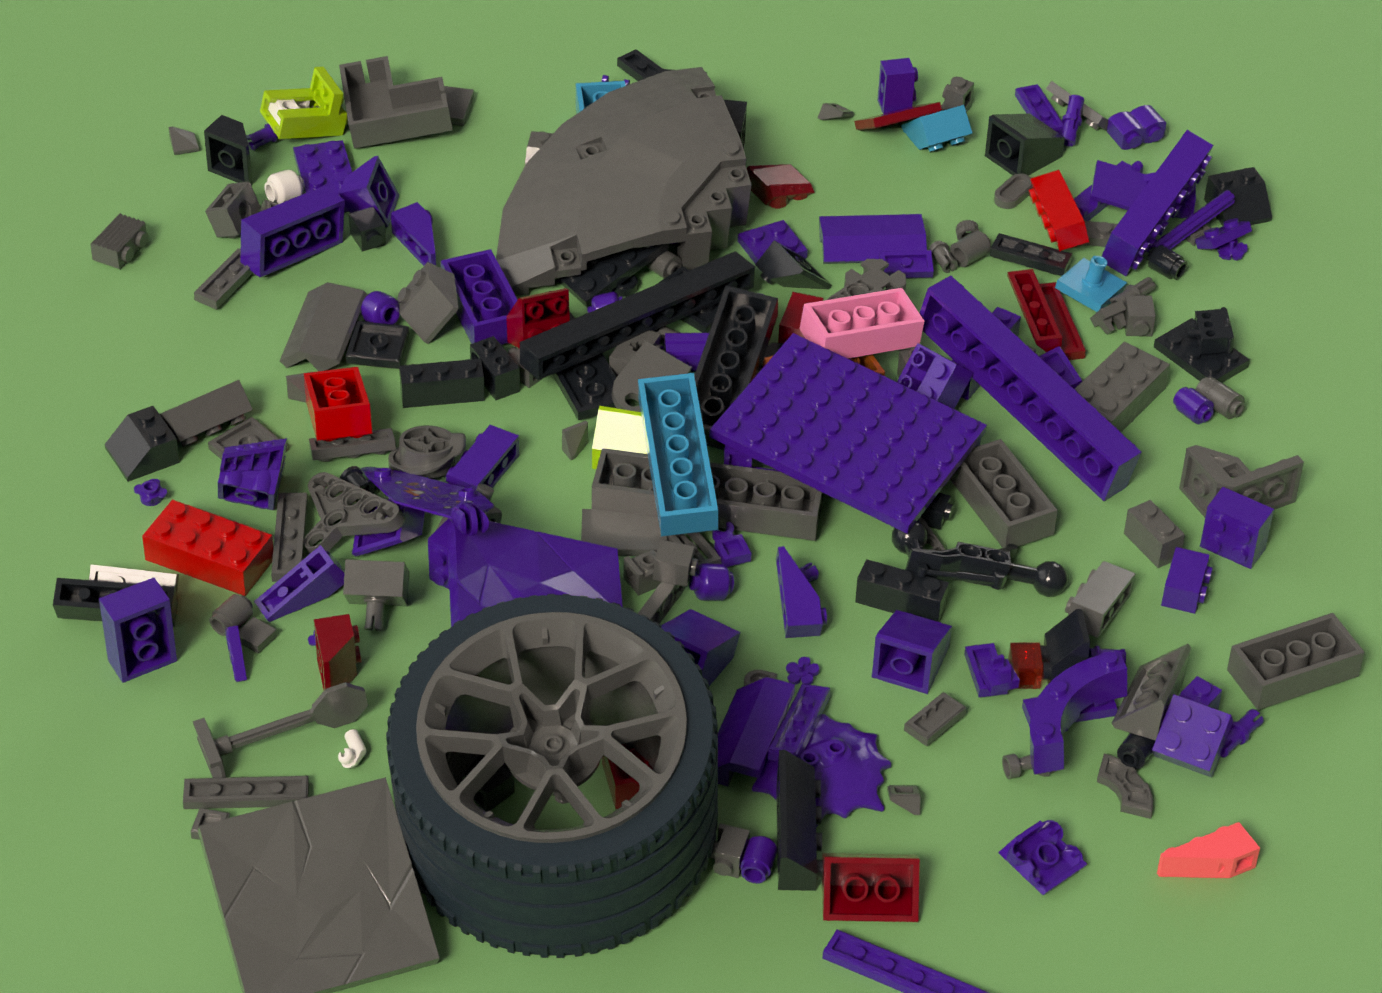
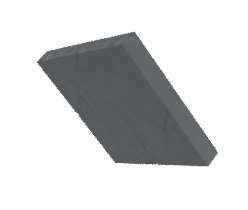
(318, 893)

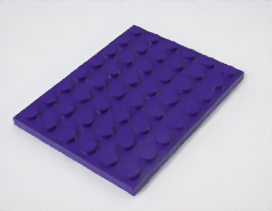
(849, 432)

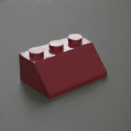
(870, 887)

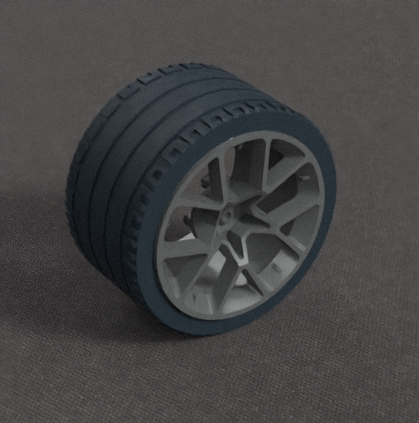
(549, 695)

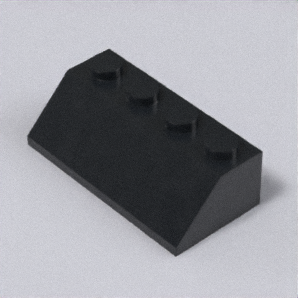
(797, 824)

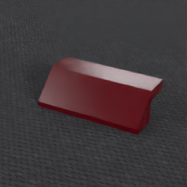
(1046, 314)

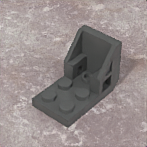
(1209, 470)

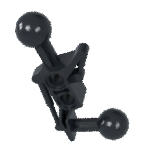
(976, 564)

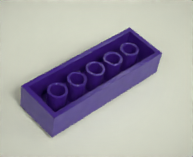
(1157, 203)

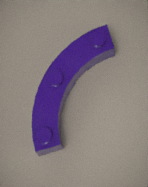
(1062, 700)

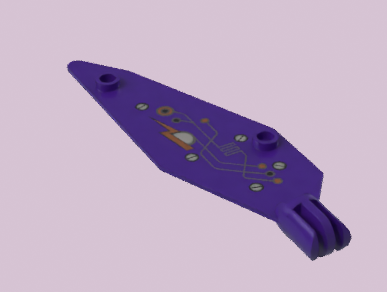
(460, 504)

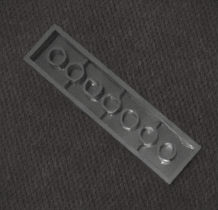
(745, 496)

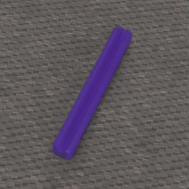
(1196, 220)

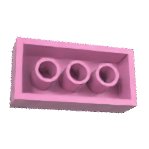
(863, 323)

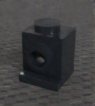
(938, 511)

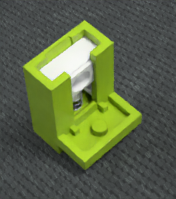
(306, 110)

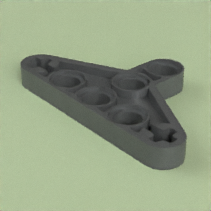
(355, 518)

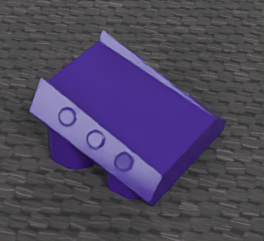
(1043, 856)

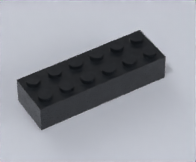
(733, 352)

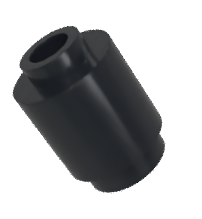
(1166, 262)
(1135, 750)

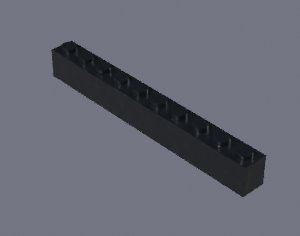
(634, 315)

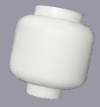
(283, 186)

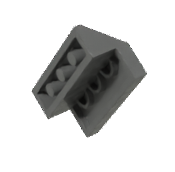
(324, 326)

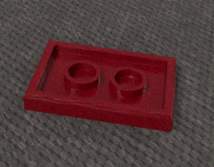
(898, 116)

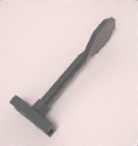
(333, 708)

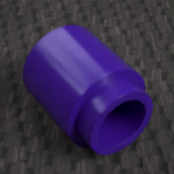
(1193, 405)
(758, 859)

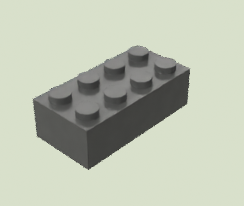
(1125, 384)
(1004, 495)
(1295, 661)

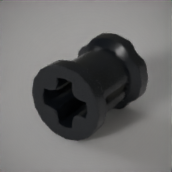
(355, 476)

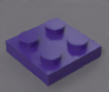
(758, 240)

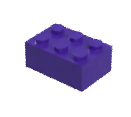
(138, 629)

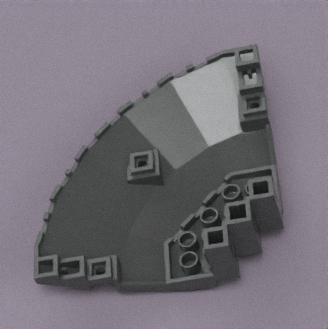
(628, 174)

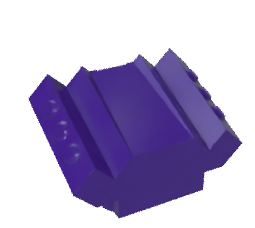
(252, 473)

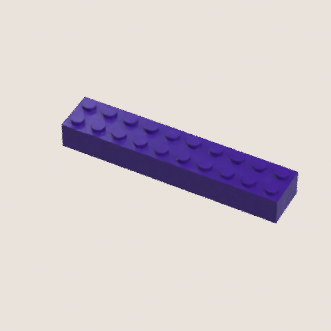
(1029, 388)

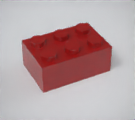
(337, 404)

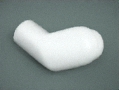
(355, 752)

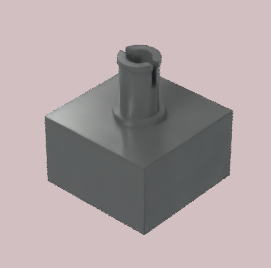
(376, 586)

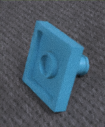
(1091, 283)

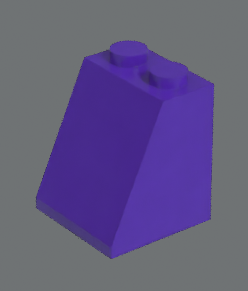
(706, 640)
(910, 651)

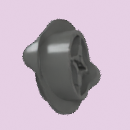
(427, 451)

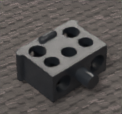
(1212, 331)

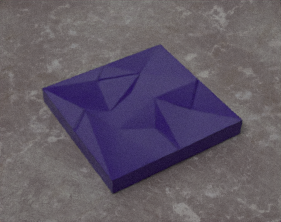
(523, 563)

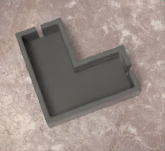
(391, 112)

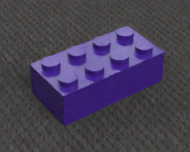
(292, 231)
(482, 295)

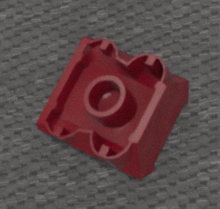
(778, 184)

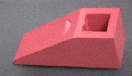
(1215, 855)

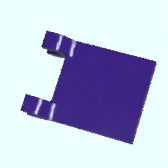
(1117, 185)

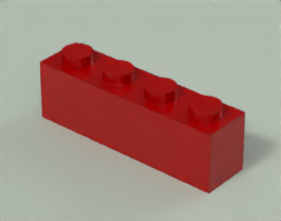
(1058, 210)

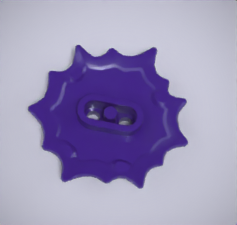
(845, 764)

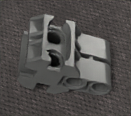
(871, 280)

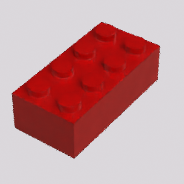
(208, 547)

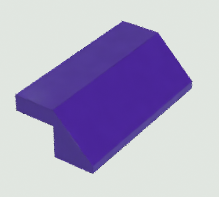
(864, 236)
(751, 727)

